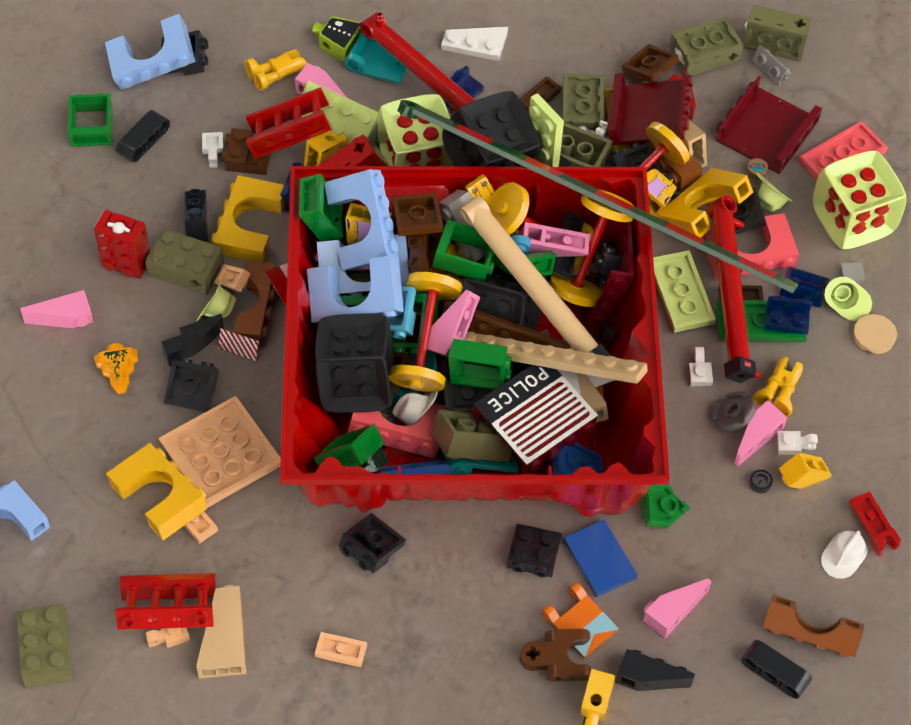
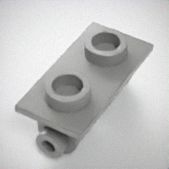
(770, 65)

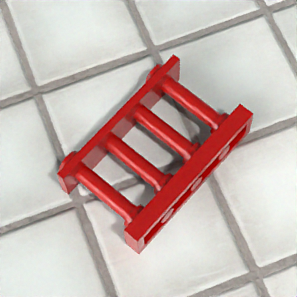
(292, 132)
(166, 587)

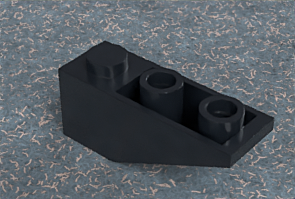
(196, 214)
(647, 673)

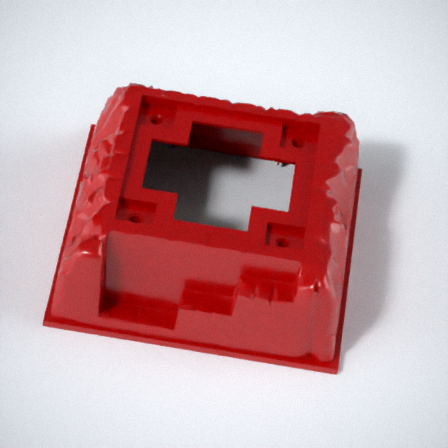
(629, 441)

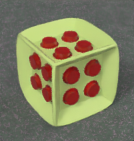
(412, 140)
(859, 199)

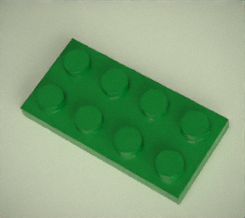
(755, 324)

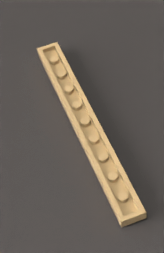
(567, 359)

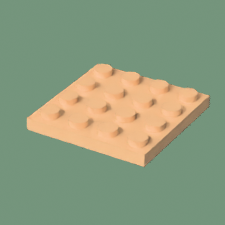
(221, 450)

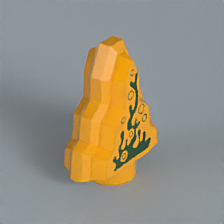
(117, 365)

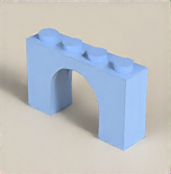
(174, 54)
(369, 189)
(329, 256)
(383, 298)
(20, 509)

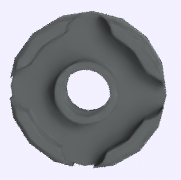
(738, 419)

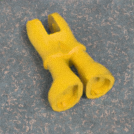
(280, 66)
(781, 382)

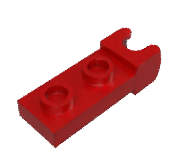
(874, 523)

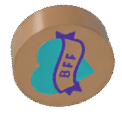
(757, 166)

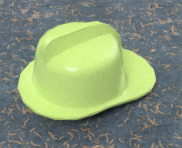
(770, 196)
(848, 298)
(220, 303)

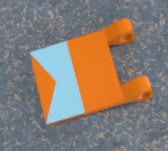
(583, 616)

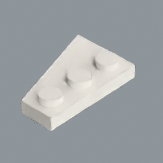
(476, 42)

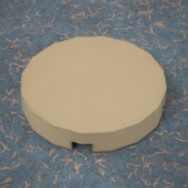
(875, 333)

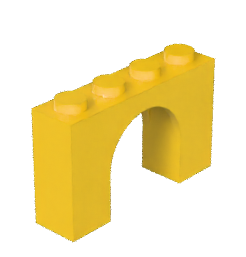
(709, 187)
(244, 196)
(151, 466)

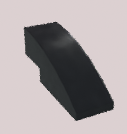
(192, 339)

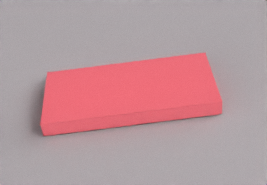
(843, 145)

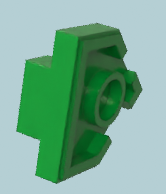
(662, 507)

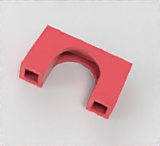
(780, 243)
(411, 438)

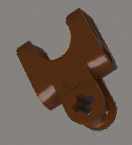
(553, 655)

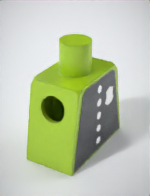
(337, 36)

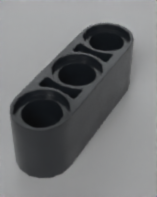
(143, 135)
(776, 669)

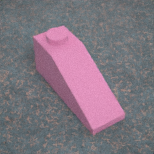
(317, 76)
(557, 240)
(64, 312)
(453, 324)
(760, 430)
(673, 607)

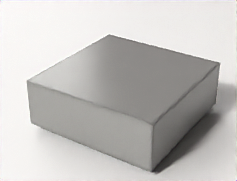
(853, 271)

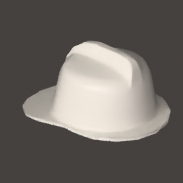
(413, 406)
(844, 554)

